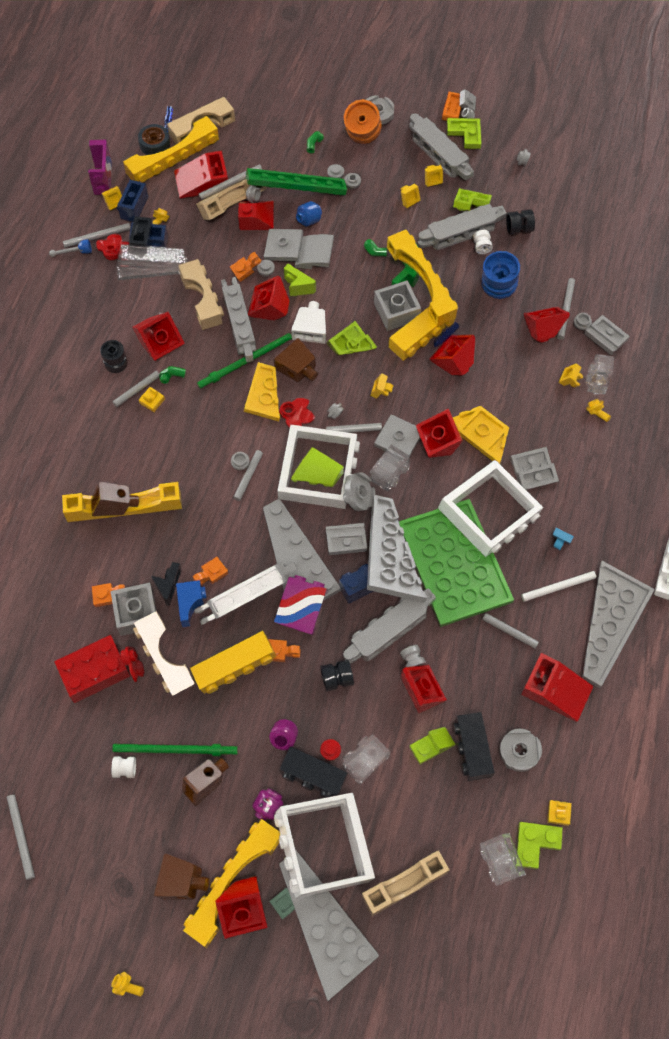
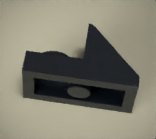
(141, 232)
(167, 586)

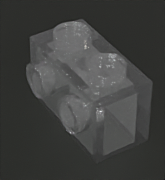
(600, 374)
(389, 468)
(365, 758)
(502, 859)

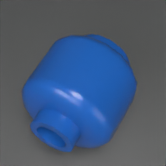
(308, 213)

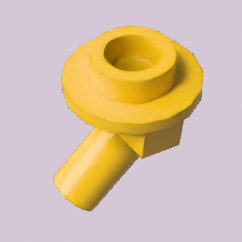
(160, 215)
(595, 408)
(122, 984)

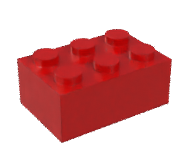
(91, 669)

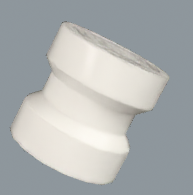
(482, 240)
(123, 767)

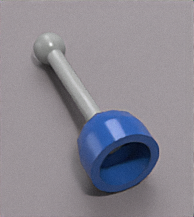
(84, 247)

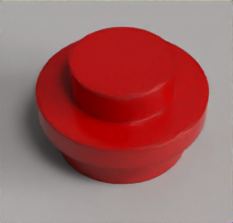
(330, 749)

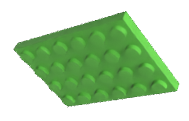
(453, 567)

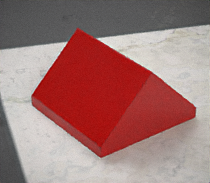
(439, 435)
(422, 687)

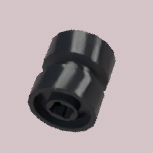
(516, 225)
(113, 356)
(337, 675)

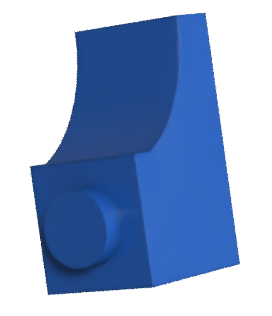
(189, 598)

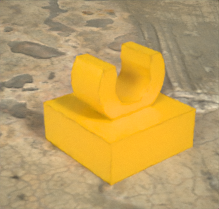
(433, 175)
(410, 195)
(112, 197)
(570, 375)
(381, 387)
(151, 399)
(559, 813)

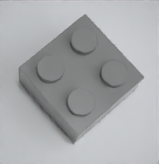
(396, 305)
(131, 606)

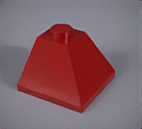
(256, 215)
(269, 300)
(545, 322)
(158, 335)
(455, 354)
(241, 908)

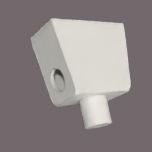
(310, 324)

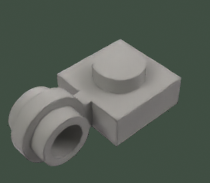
(468, 102)

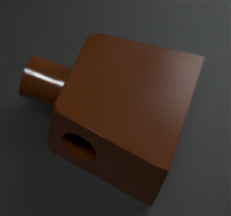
(296, 362)
(112, 500)
(203, 780)
(179, 880)

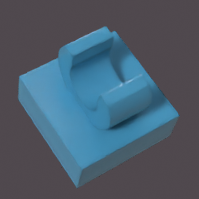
(561, 538)

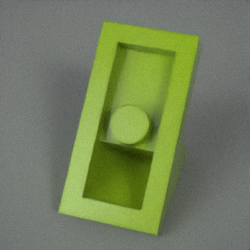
(300, 282)
(432, 745)

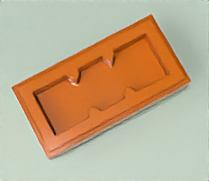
(452, 107)

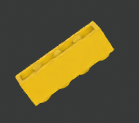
(415, 335)
(233, 662)

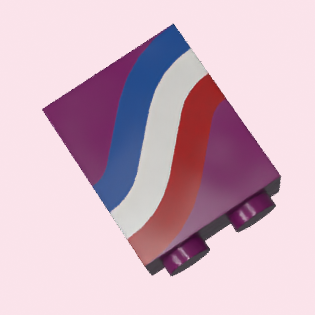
(100, 178)
(301, 604)

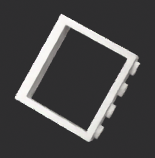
(308, 496)
(469, 529)
(355, 836)

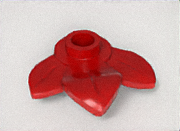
(111, 246)
(299, 414)
(130, 657)

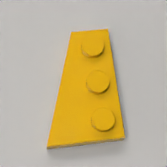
(263, 393)

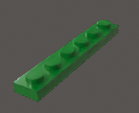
(296, 181)

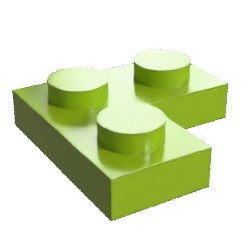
(468, 128)
(466, 198)
(532, 838)

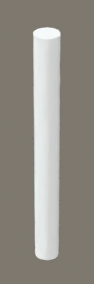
(558, 586)

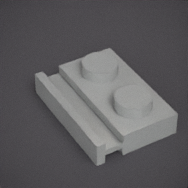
(607, 335)
(346, 539)

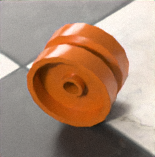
(362, 121)

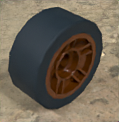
(153, 139)

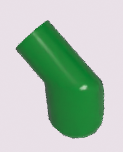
(316, 136)
(373, 249)
(169, 372)

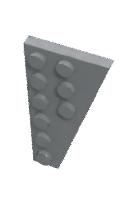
(292, 546)
(390, 558)
(615, 612)
(332, 937)

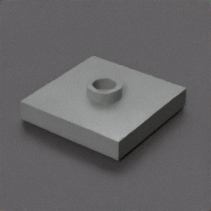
(283, 245)
(399, 434)

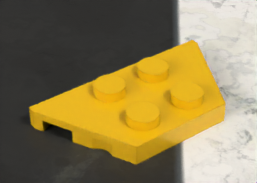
(483, 432)

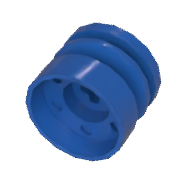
(500, 274)

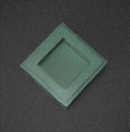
(283, 903)

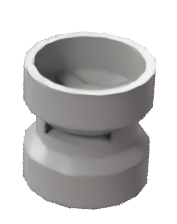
(412, 656)

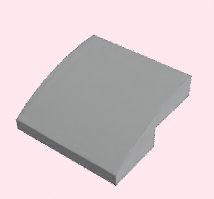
(315, 251)
(534, 468)

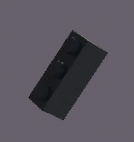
(473, 746)
(312, 773)

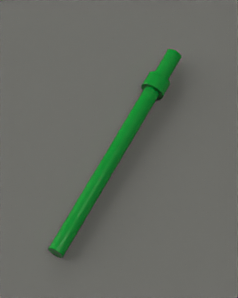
(215, 376)
(215, 749)

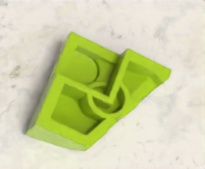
(351, 340)
(318, 469)

